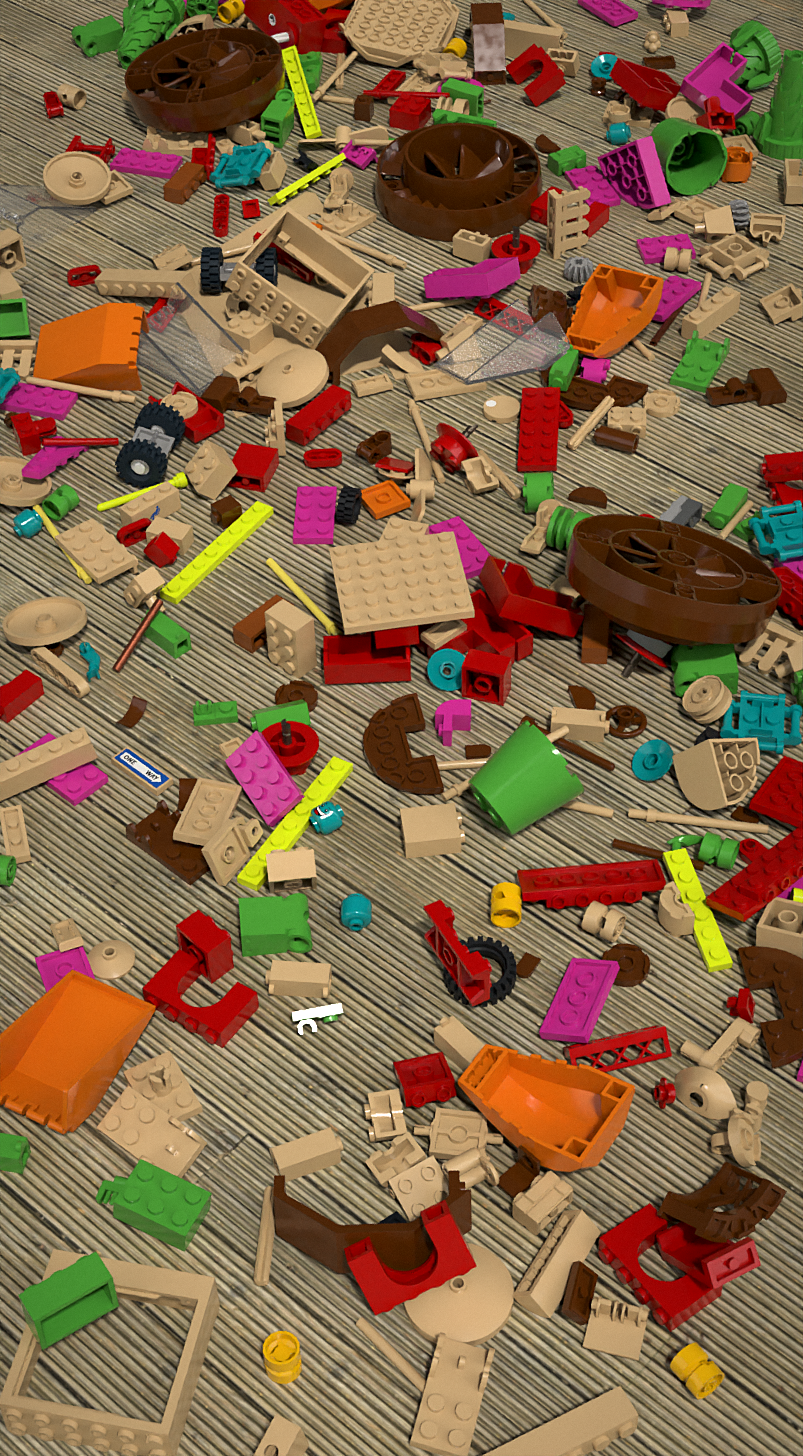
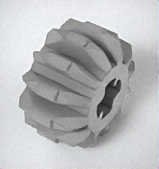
(740, 213)
(578, 269)

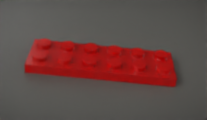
(539, 429)

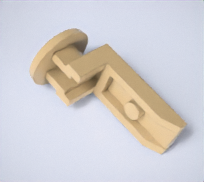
(341, 182)
(536, 539)

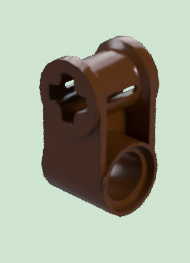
(376, 447)

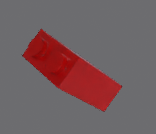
(254, 466)

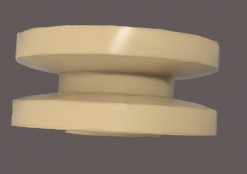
(707, 699)

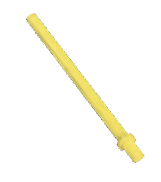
(54, 532)
(331, 627)

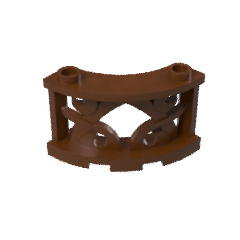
(749, 1209)

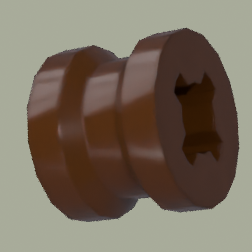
(598, 86)

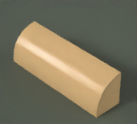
(550, 1271)

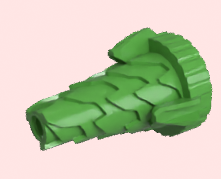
(145, 24)
(762, 52)
(781, 128)

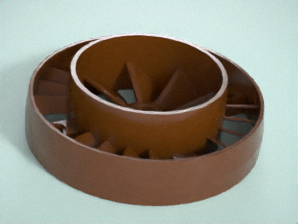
(209, 58)
(472, 200)
(671, 580)

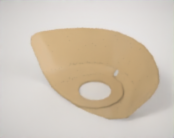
(715, 1092)

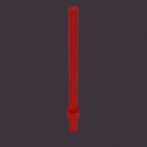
(379, 93)

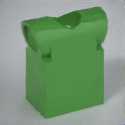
(98, 36)
(279, 118)
(701, 661)
(274, 925)

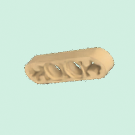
(60, 671)

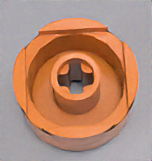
(738, 165)

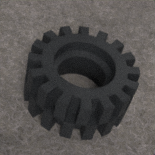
(349, 505)

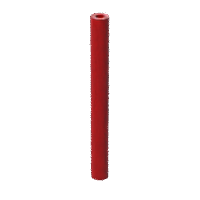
(80, 441)

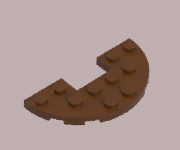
(589, 394)
(389, 751)
(784, 971)

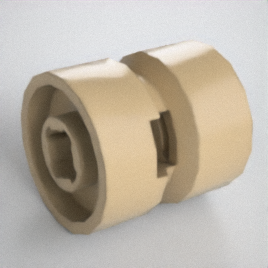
(72, 96)
(618, 113)
(678, 259)
(600, 920)

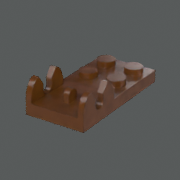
(551, 301)
(155, 838)

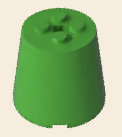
(689, 155)
(524, 780)

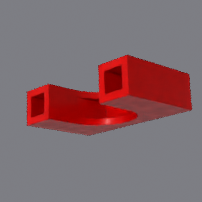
(333, 40)
(546, 83)
(597, 216)
(780, 491)
(19, 694)
(215, 1022)
(389, 1287)
(668, 1300)

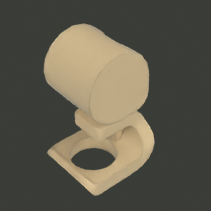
(755, 1102)

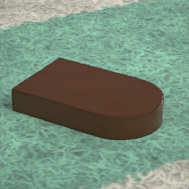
(477, 751)
(744, 815)
(527, 965)

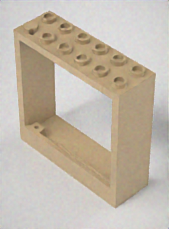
(317, 253)
(105, 1429)

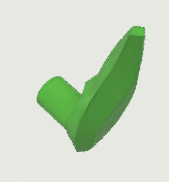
(684, 840)

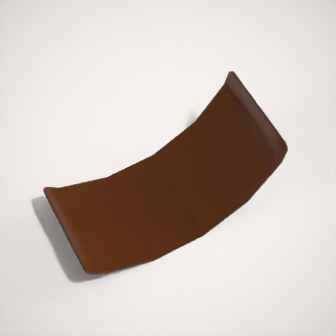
(134, 712)
(186, 787)

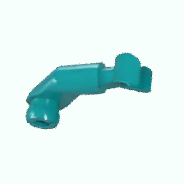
(92, 658)

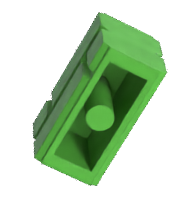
(566, 160)

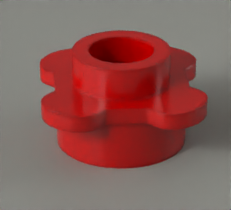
(664, 1093)

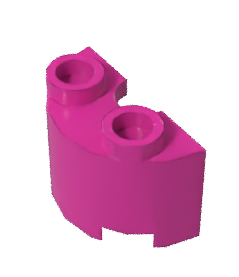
(595, 369)

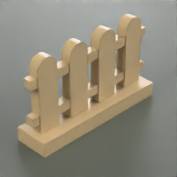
(557, 221)
(18, 350)
(777, 641)

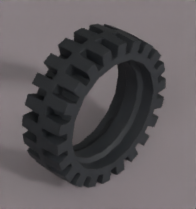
(500, 955)

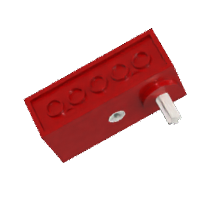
(289, 22)

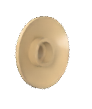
(396, 476)
(113, 966)

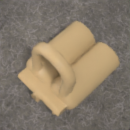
(473, 1167)

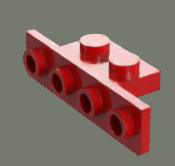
(205, 156)

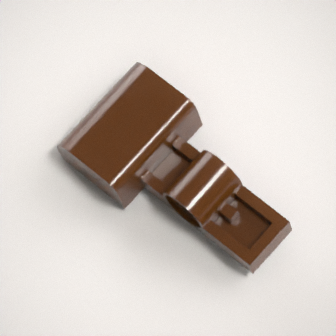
(760, 386)
(225, 393)

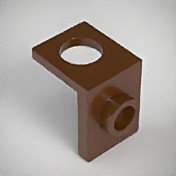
(521, 1174)

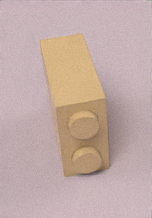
(431, 830)

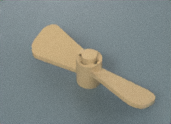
(344, 134)
(421, 487)

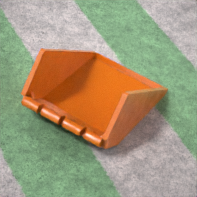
(93, 348)
(68, 1050)

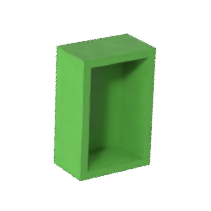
(14, 319)
(162, 1205)
(69, 1300)

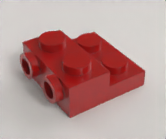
(425, 1079)

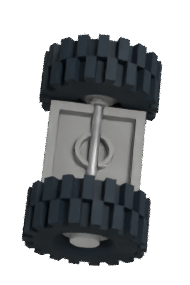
(215, 272)
(145, 455)

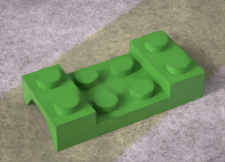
(312, 67)

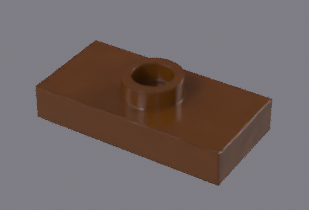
(579, 1293)

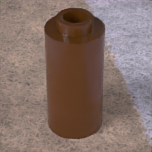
(616, 439)

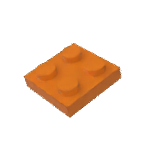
(384, 499)

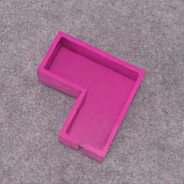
(716, 78)
(479, 280)

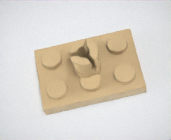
(638, 116)
(347, 219)
(165, 1086)

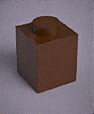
(364, 108)
(225, 511)

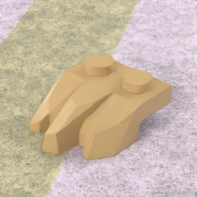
(767, 227)
(173, 258)

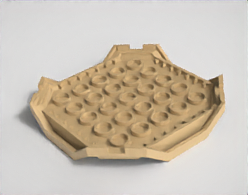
(400, 29)

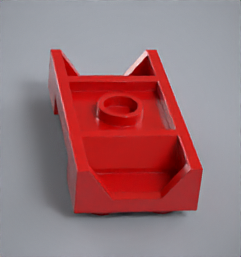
(204, 422)
(467, 970)

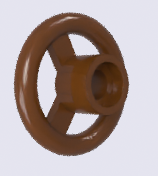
(626, 718)

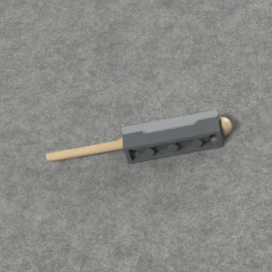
(684, 512)

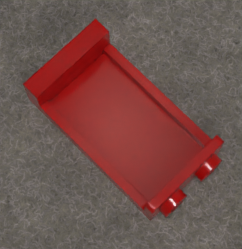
(707, 1260)

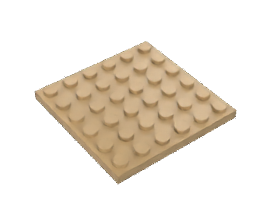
(400, 583)

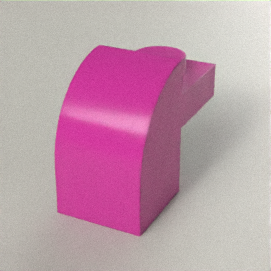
(452, 716)

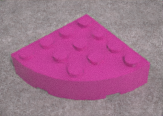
(636, 173)

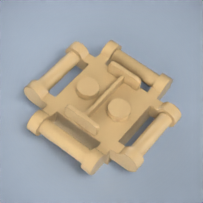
(445, 64)
(736, 255)

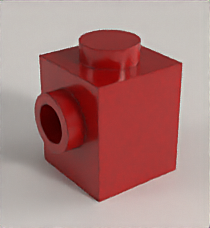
(162, 550)

